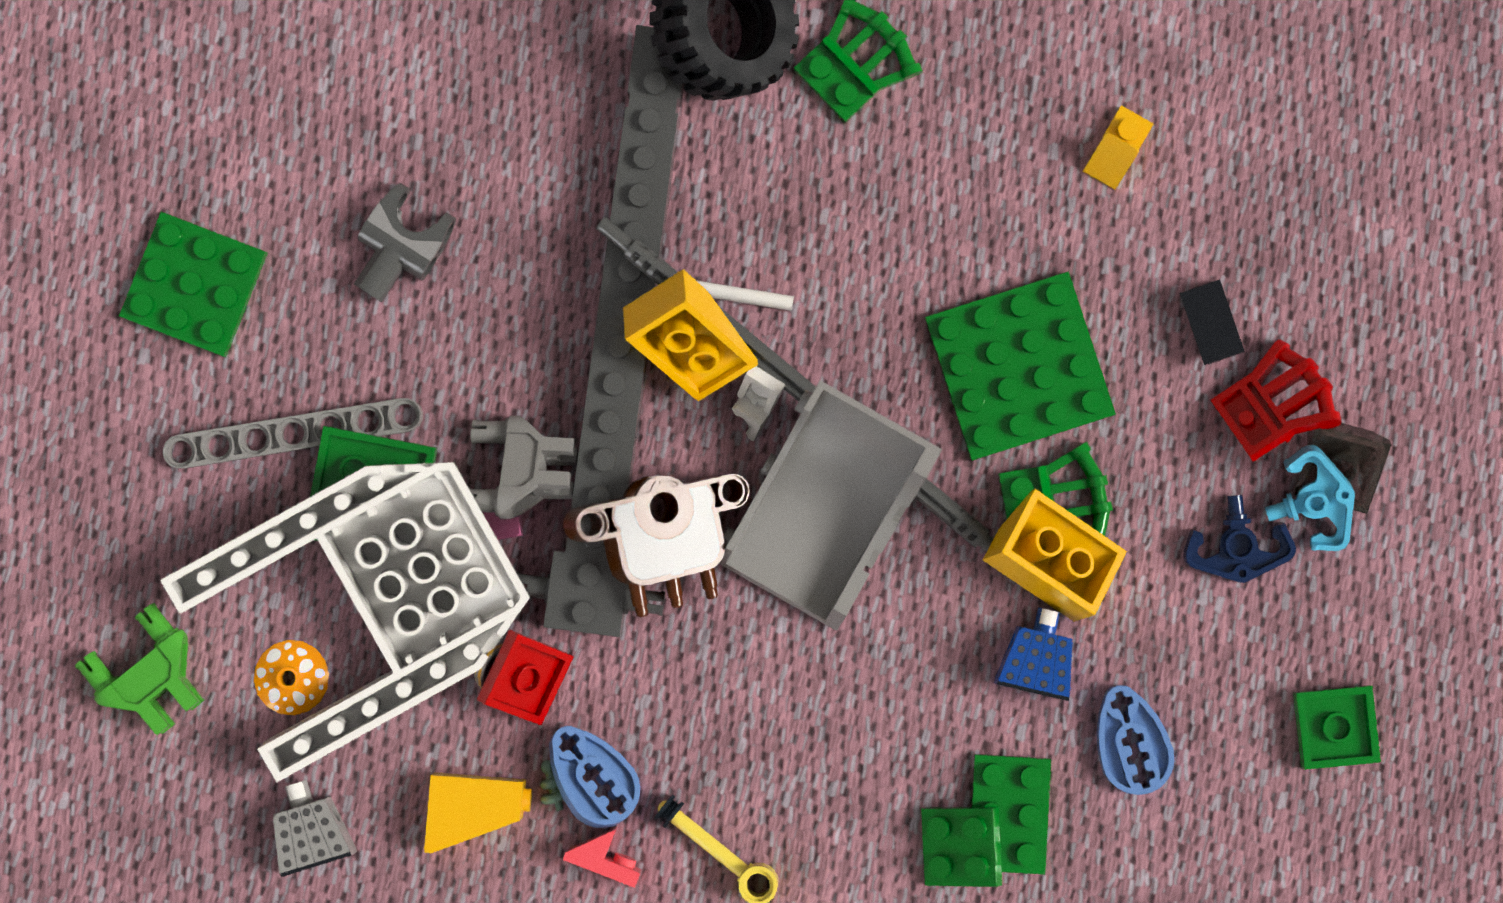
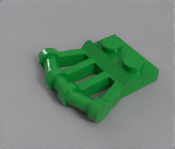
(839, 78)
(1019, 483)

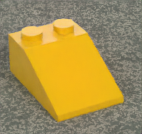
(687, 336)

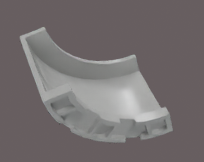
(828, 504)

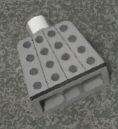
(309, 832)

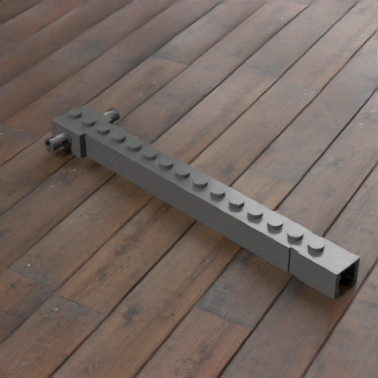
(581, 588)

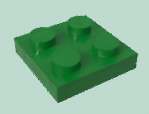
(1336, 727)
(961, 846)

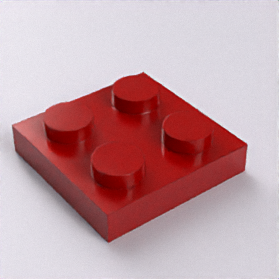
(525, 677)

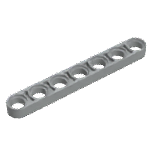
(275, 428)

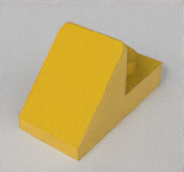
(1118, 147)

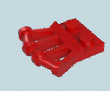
(1254, 416)

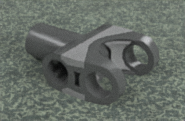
(398, 247)

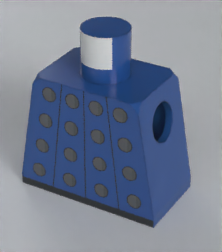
(1038, 659)

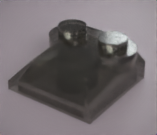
(1357, 455)

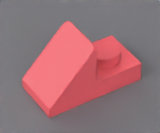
(593, 857)

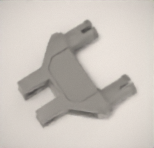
(524, 466)

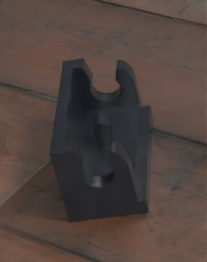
(1212, 322)

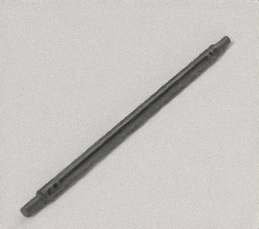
(795, 383)

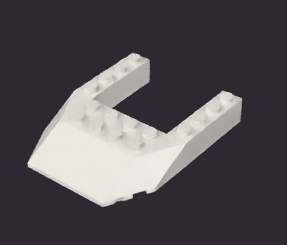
(416, 570)

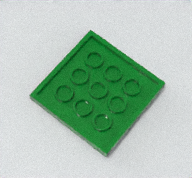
(1019, 366)

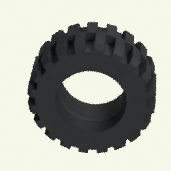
(707, 71)

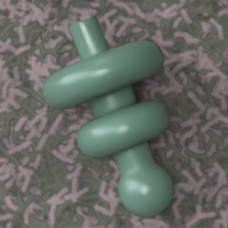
(549, 783)

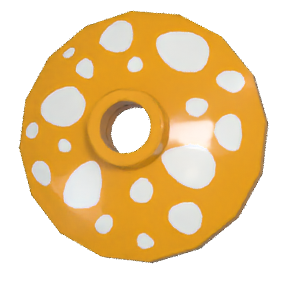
(309, 672)

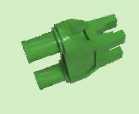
(150, 677)

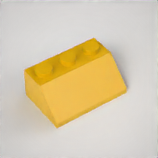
(1055, 556)

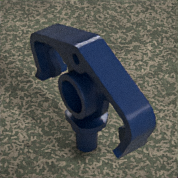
(1238, 548)

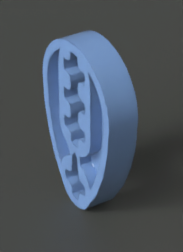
(1114, 754)
(612, 769)

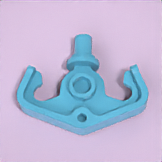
(1327, 496)

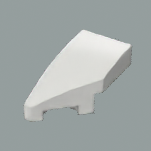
(757, 399)

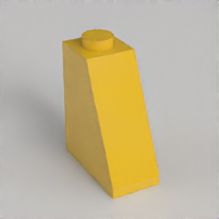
(471, 806)

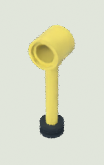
(670, 812)

